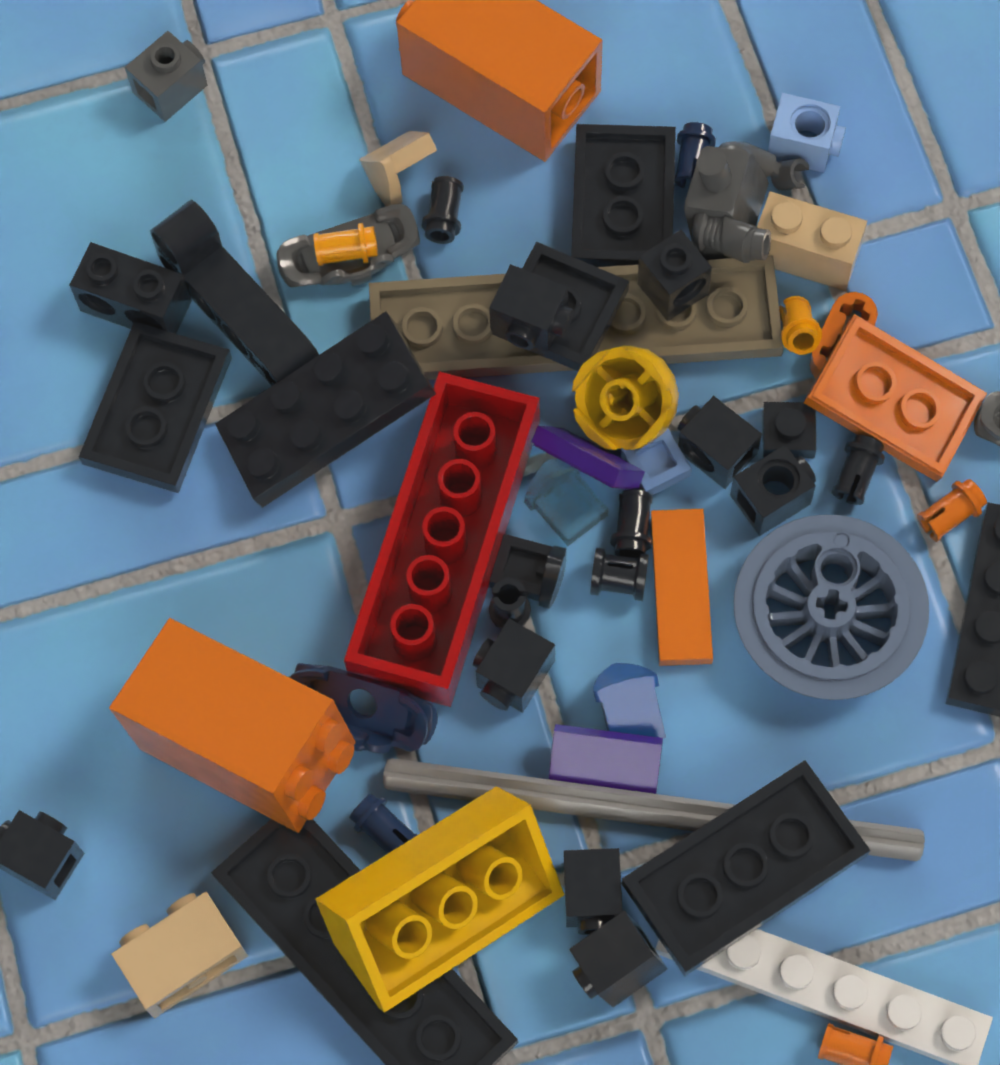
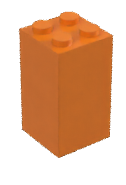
(503, 65)
(235, 725)

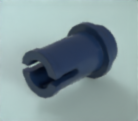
(692, 139)
(380, 823)

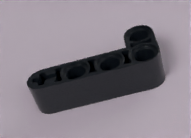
(229, 295)

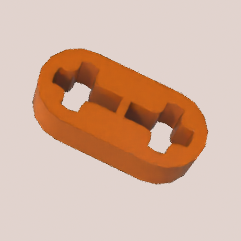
(835, 325)

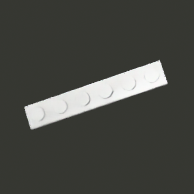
(852, 997)

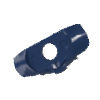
(400, 715)

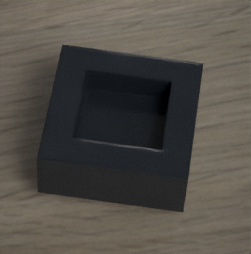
(790, 425)

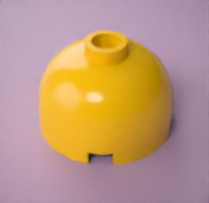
(625, 397)

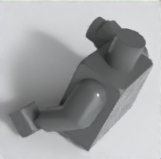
(729, 197)

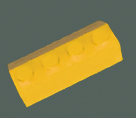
(441, 896)

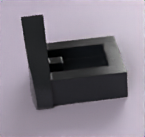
(534, 565)

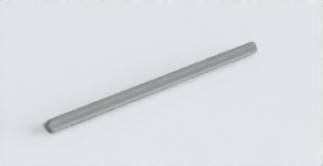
(610, 802)

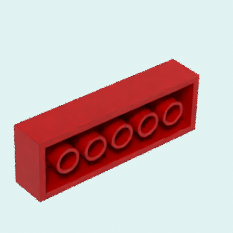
(444, 538)

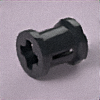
(619, 574)

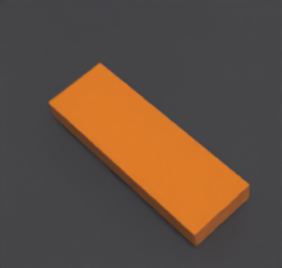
(681, 587)

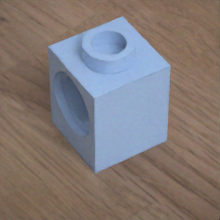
(805, 114)

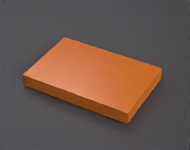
(895, 397)

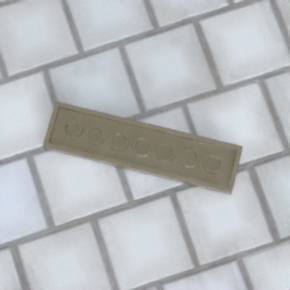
(451, 332)

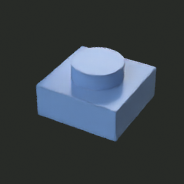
(661, 461)

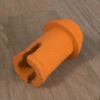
(952, 509)
(853, 1049)

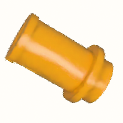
(346, 245)
(800, 331)

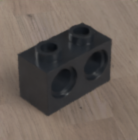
(129, 290)

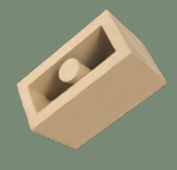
(812, 240)
(178, 953)

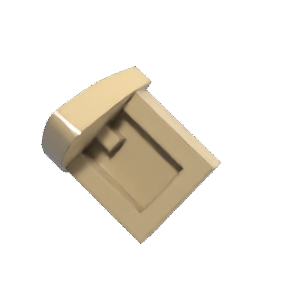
(385, 162)

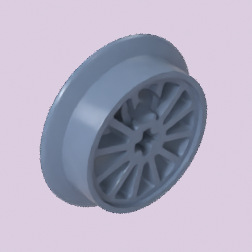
(854, 547)

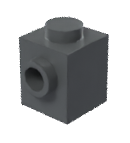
(167, 75)

